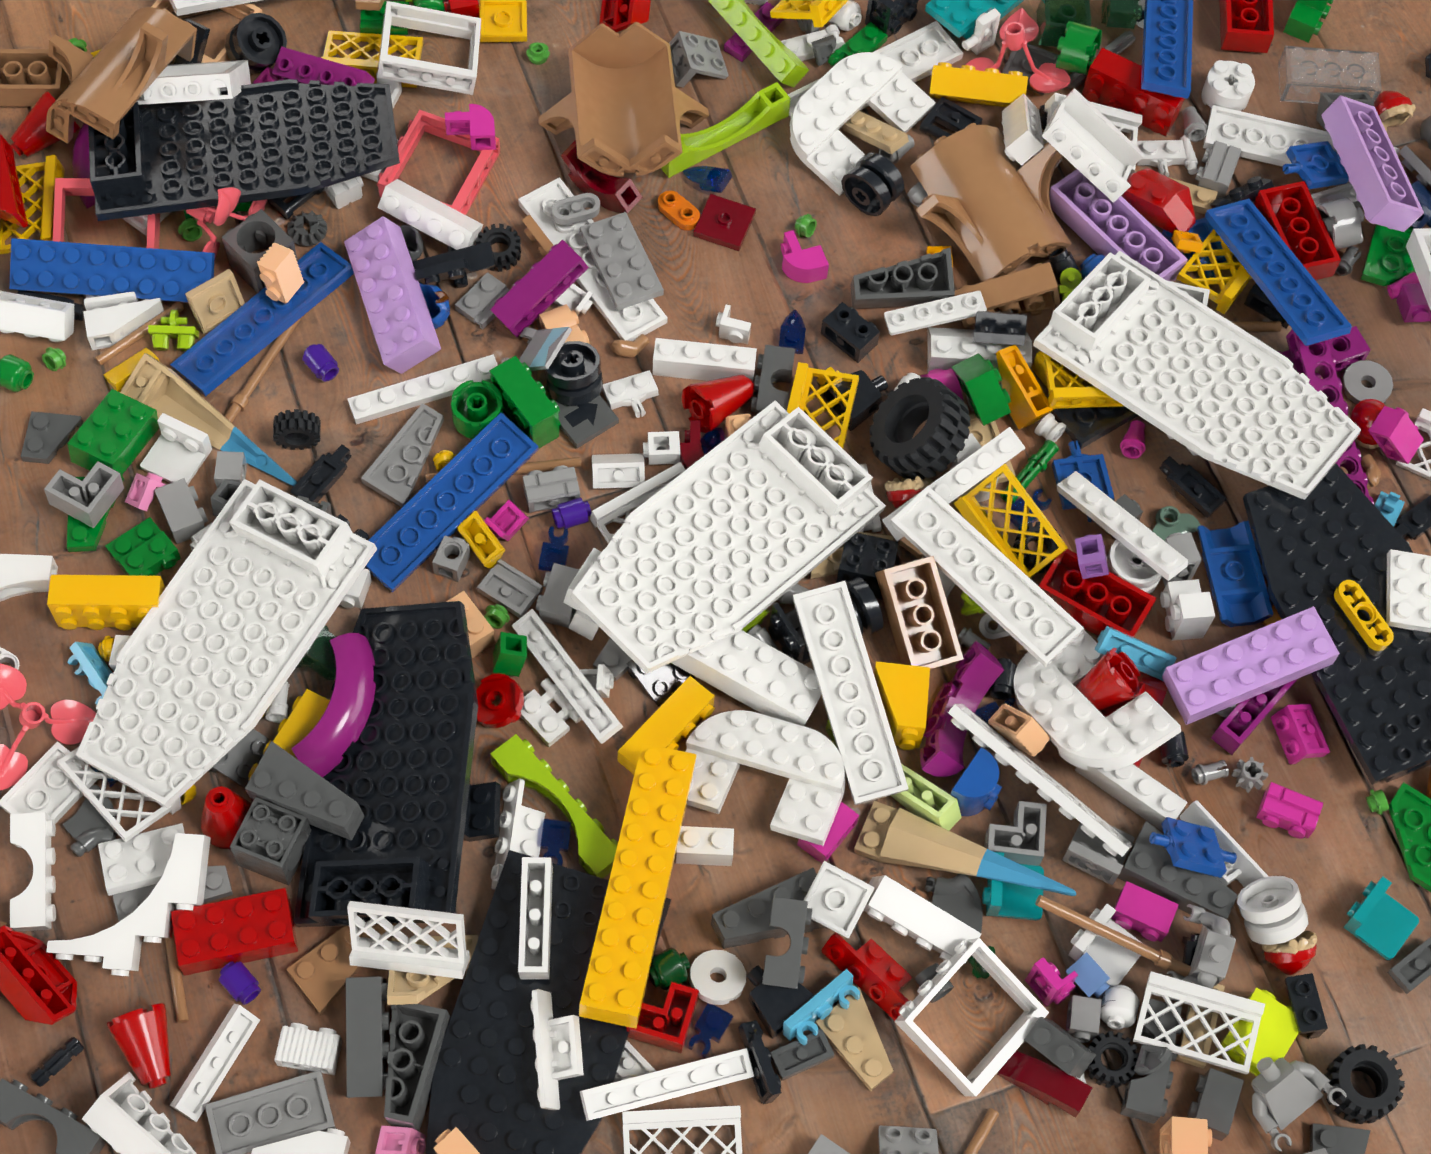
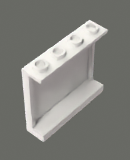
(1092, 144)

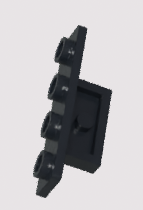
(454, 264)

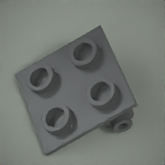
(242, 757)

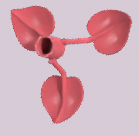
(1015, 34)
(227, 202)
(68, 717)

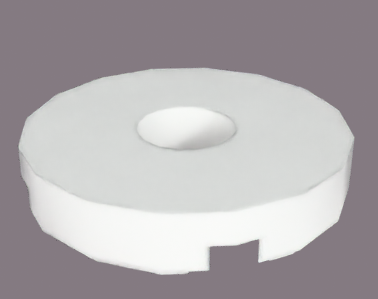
(717, 962)

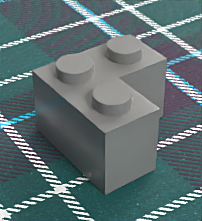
(88, 498)
(1025, 839)

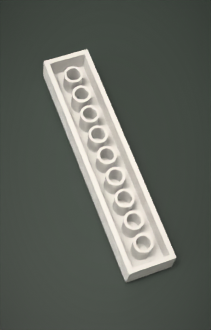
(745, 670)

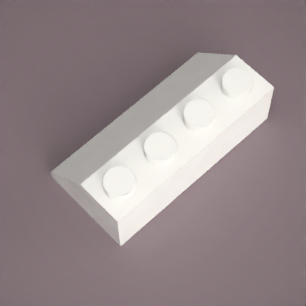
(951, 346)

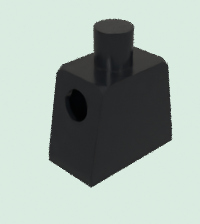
(866, 398)
(775, 1003)

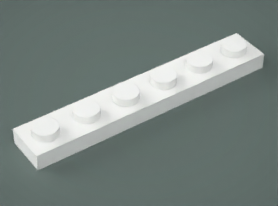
(418, 390)
(969, 471)
(1122, 525)
(567, 677)
(666, 1084)

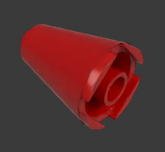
(32, 133)
(716, 399)
(1111, 681)
(223, 816)
(144, 1043)

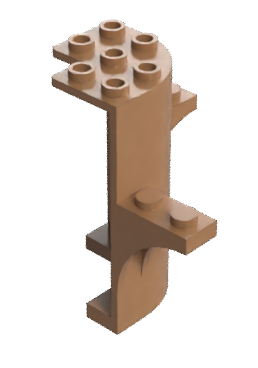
(114, 79)
(624, 102)
(987, 201)

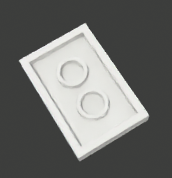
(1408, 591)
(46, 787)
(137, 861)

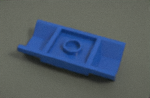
(1235, 575)

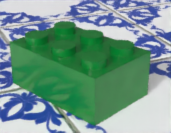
(526, 401)
(114, 433)

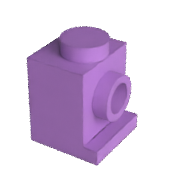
(1091, 556)

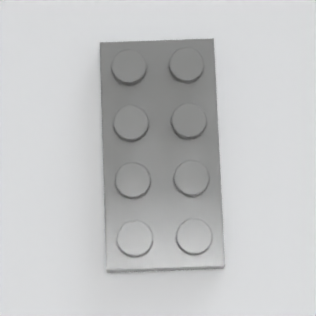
(621, 261)
(270, 1114)

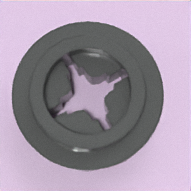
(300, 236)

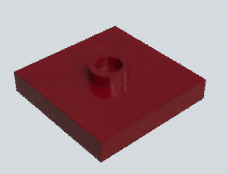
(724, 222)

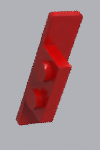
(872, 972)

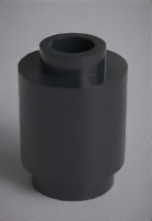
(1060, 260)
(1004, 684)
(1174, 751)

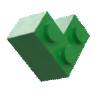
(1306, 18)
(982, 386)

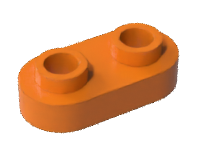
(676, 210)

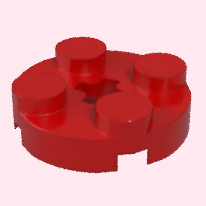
(510, 707)

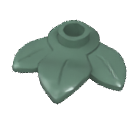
(1180, 523)

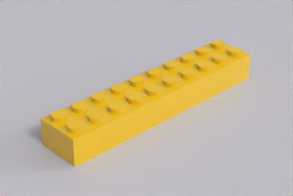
(637, 887)

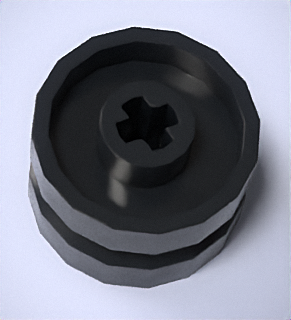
(256, 40)
(873, 184)
(575, 374)
(865, 606)

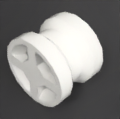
(1050, 428)

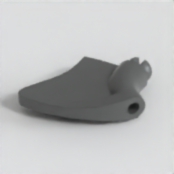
(89, 826)
(958, 898)

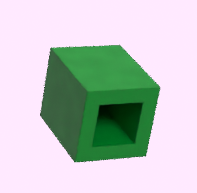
(509, 654)

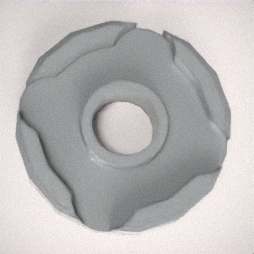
(1369, 371)

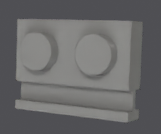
(480, 299)
(510, 588)

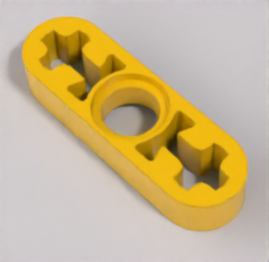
(1361, 626)

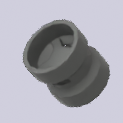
(928, 974)

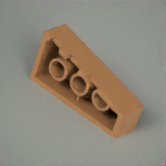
(1021, 291)

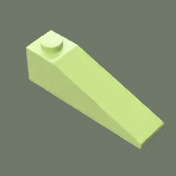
(928, 801)

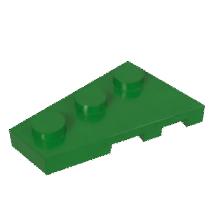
(83, 537)

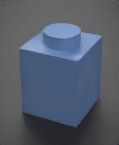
(1090, 976)

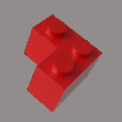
(669, 1025)

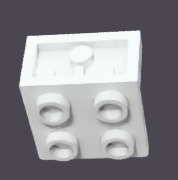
(177, 451)

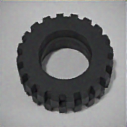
(936, 442)

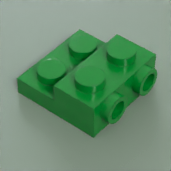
(144, 550)

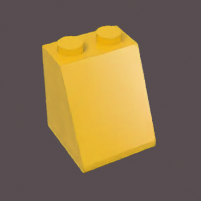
(904, 700)

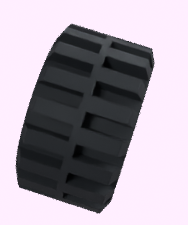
(1381, 1072)

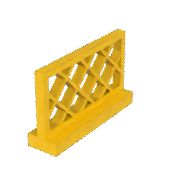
(819, 10)
(369, 63)
(52, 169)
(1234, 285)
(800, 396)
(1073, 396)
(977, 517)

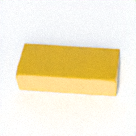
(120, 374)
(481, 540)

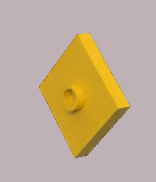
(503, 20)

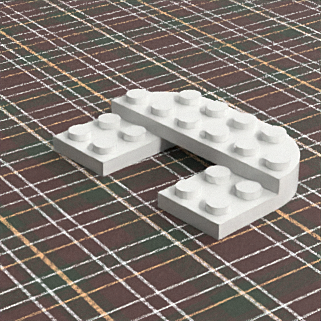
(841, 94)
(1076, 724)
(778, 748)

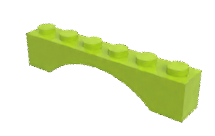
(762, 42)
(758, 113)
(517, 760)

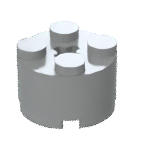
(1342, 222)

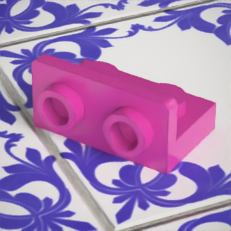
(1299, 733)
(1047, 984)

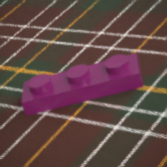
(737, 47)

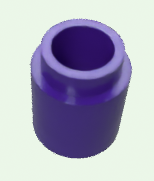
(320, 362)
(571, 513)
(239, 982)

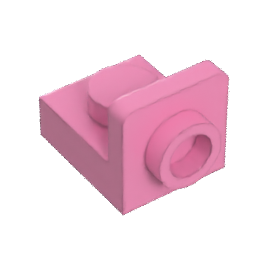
(142, 490)
(400, 1141)

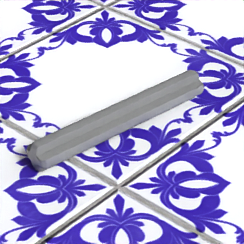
(1116, 46)

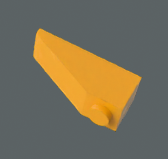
(1027, 398)

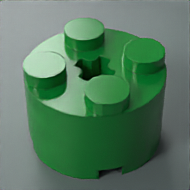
(1078, 47)
(475, 407)

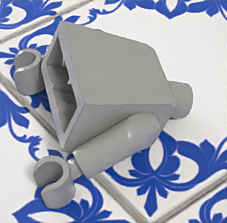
(1212, 950)
(1285, 1093)

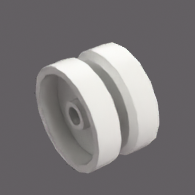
(1131, 568)
(1272, 910)

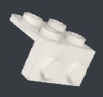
(1111, 957)

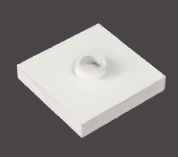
(837, 899)

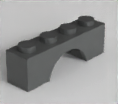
(1145, 1096)
(20, 1107)

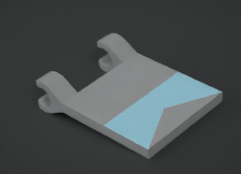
(542, 346)

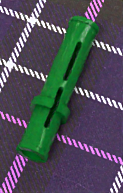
(1046, 452)

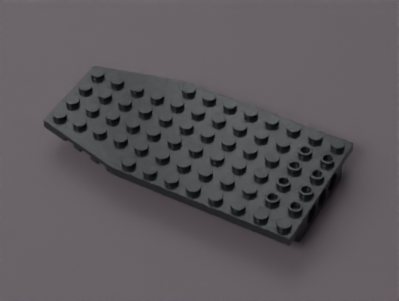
(264, 142)
(1306, 555)
(403, 772)
(488, 1054)

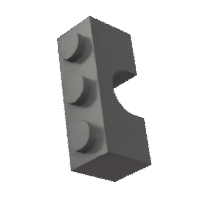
(776, 367)
(791, 917)

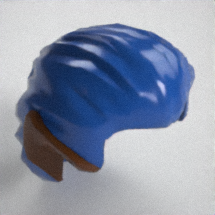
(437, 304)

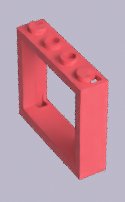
(436, 126)
(83, 187)

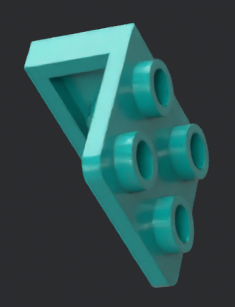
(1011, 899)
(1381, 920)

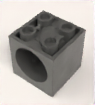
(251, 235)
(271, 841)

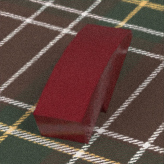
(1046, 1082)

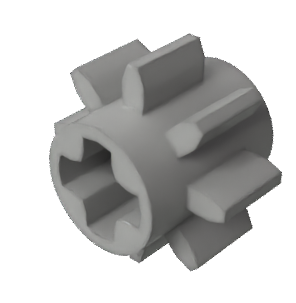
(1249, 774)

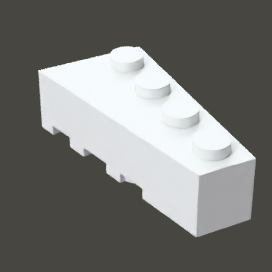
(916, 917)
(131, 1123)

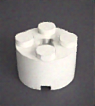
(1228, 85)

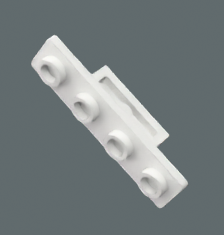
(934, 313)
(519, 828)
(1244, 868)
(556, 1049)

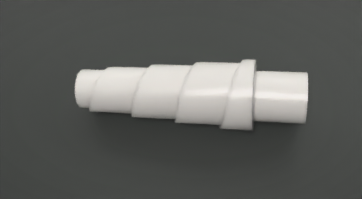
(1191, 161)

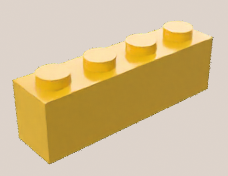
(976, 86)
(304, 717)
(671, 722)

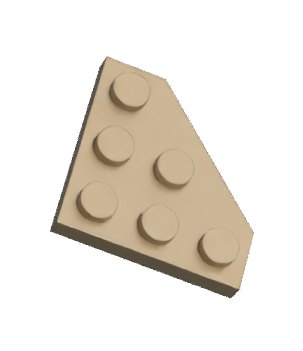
(414, 987)

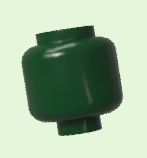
(668, 967)

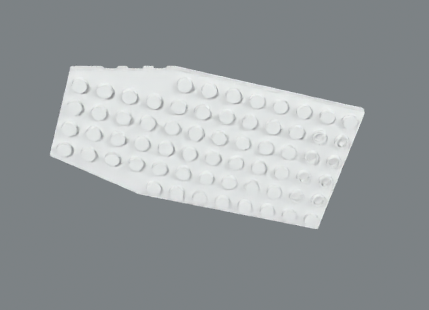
(1197, 376)
(726, 538)
(222, 640)

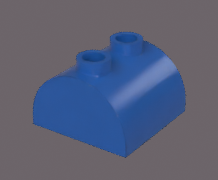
(978, 785)

